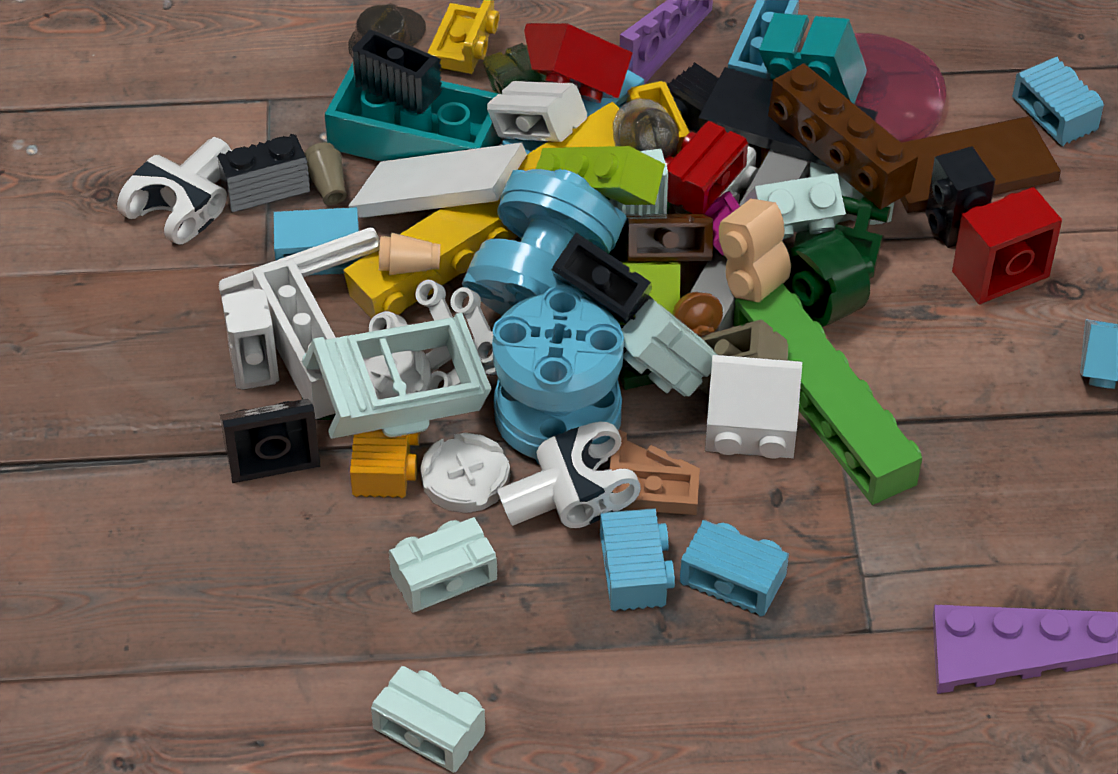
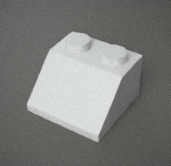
(753, 406)

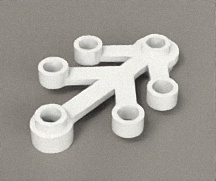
(440, 310)

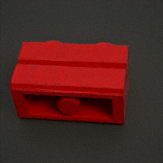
(705, 167)

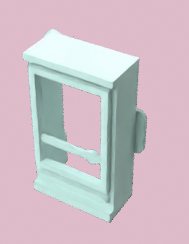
(404, 414)

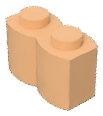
(754, 250)

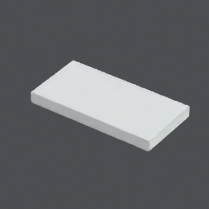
(438, 180)

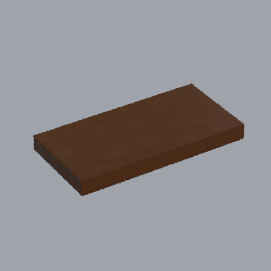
(1008, 148)

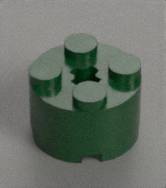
(829, 277)

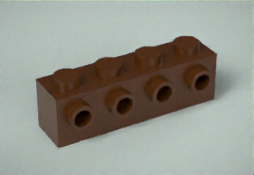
(842, 136)

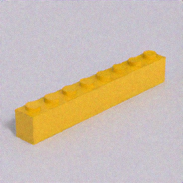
(458, 231)

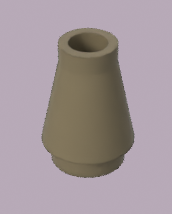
(326, 172)

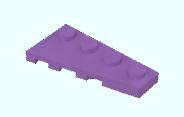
(661, 33)
(1001, 642)

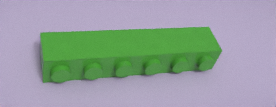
(838, 402)

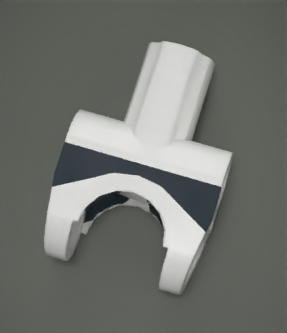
(183, 189)
(571, 479)

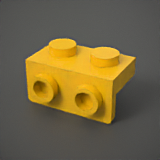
(464, 35)

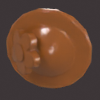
(699, 312)

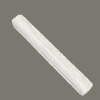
(313, 259)

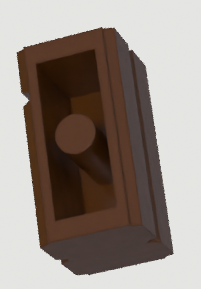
(666, 237)

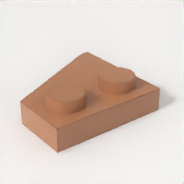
(664, 481)

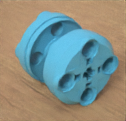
(545, 213)
(555, 368)

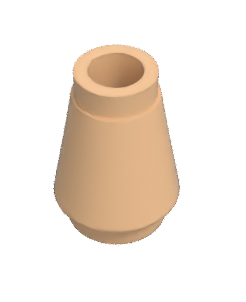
(407, 254)

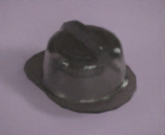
(389, 20)
(646, 127)

